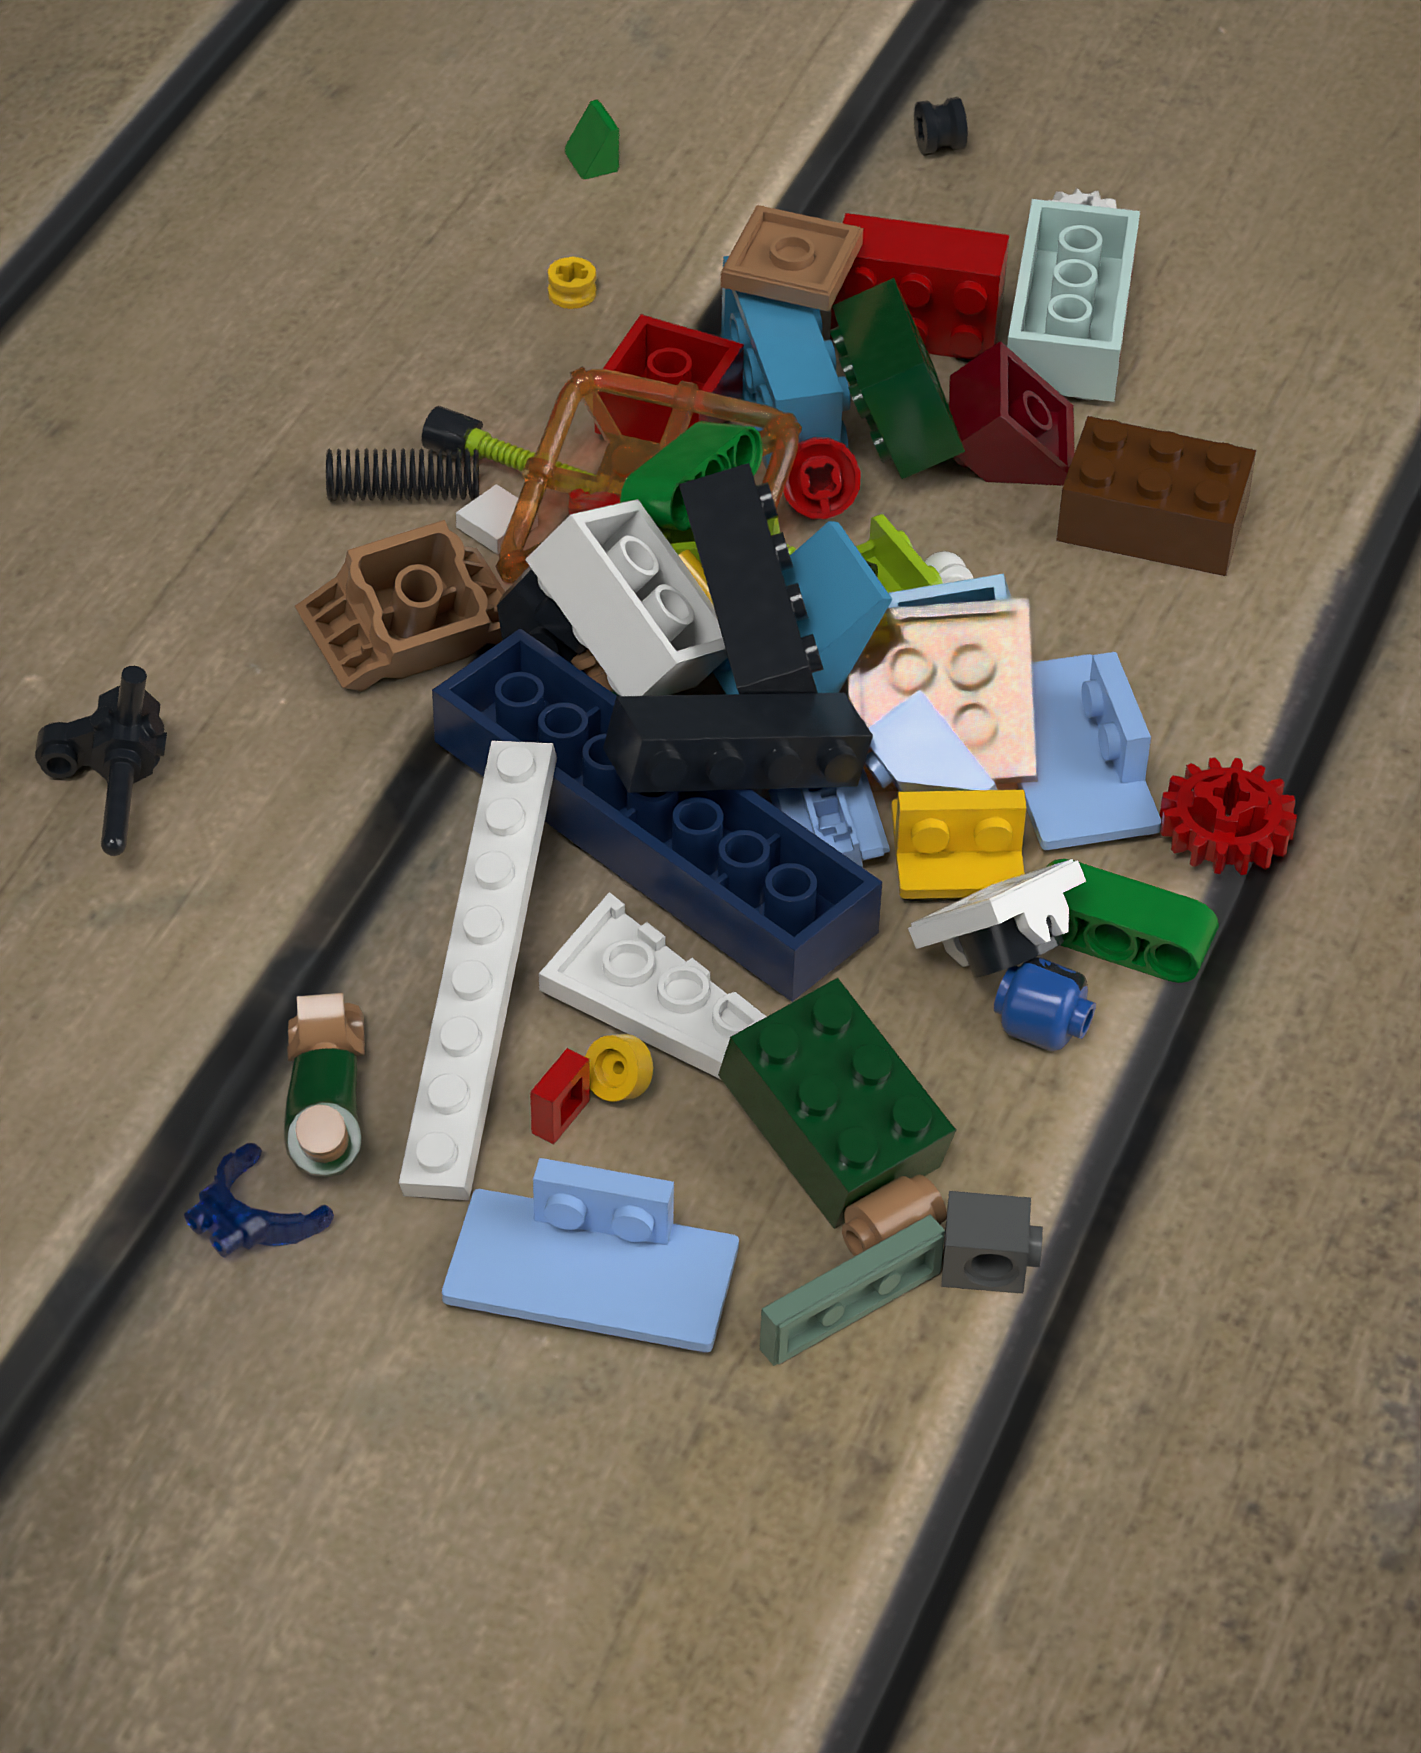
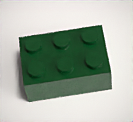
(894, 380)
(834, 1099)

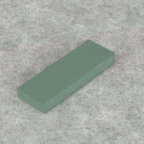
(851, 1290)

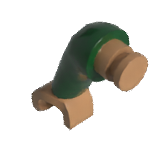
(321, 1098)

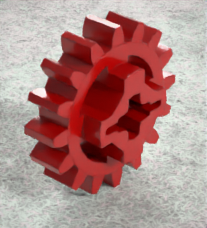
(1197, 820)

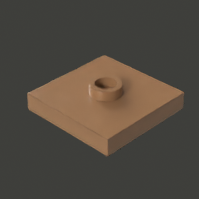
(792, 258)

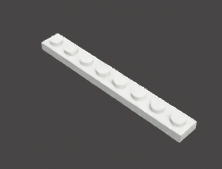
(478, 972)

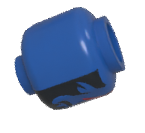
(1044, 1004)

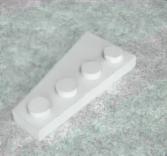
(645, 988)

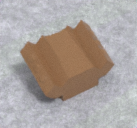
(404, 607)

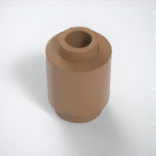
(890, 1211)

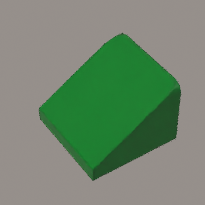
(594, 143)

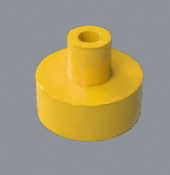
(619, 1067)

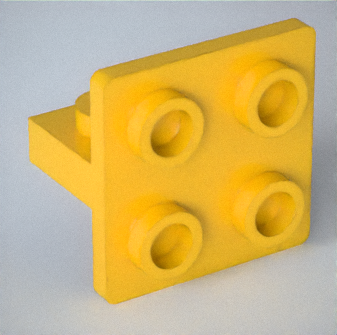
(957, 841)

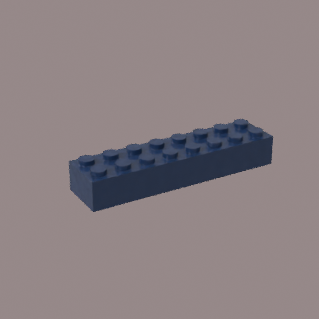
(707, 857)

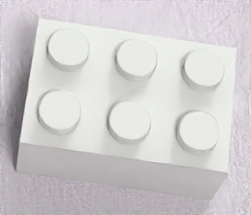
(630, 600)

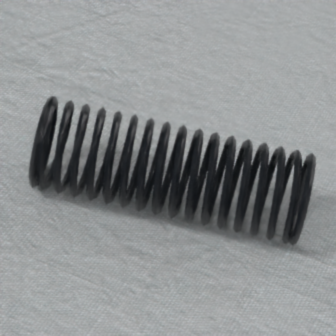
(473, 487)

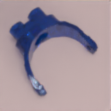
(238, 1225)

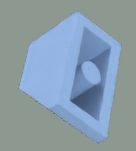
(922, 751)

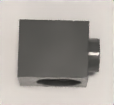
(989, 1242)

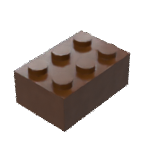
(1156, 495)

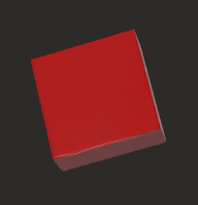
(560, 1096)

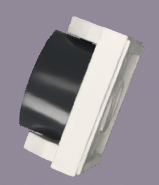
(1004, 921)

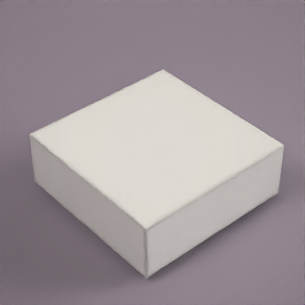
(488, 517)

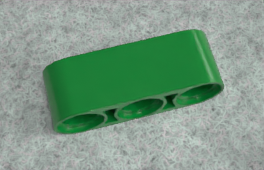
(692, 455)
(1138, 925)

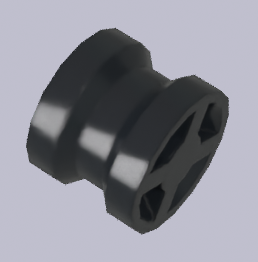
(940, 125)

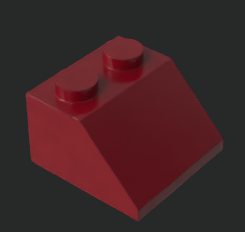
(1011, 421)

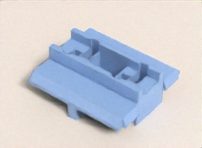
(839, 816)

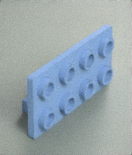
(1088, 755)
(593, 1257)

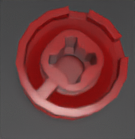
(822, 478)

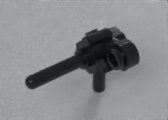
(117, 741)

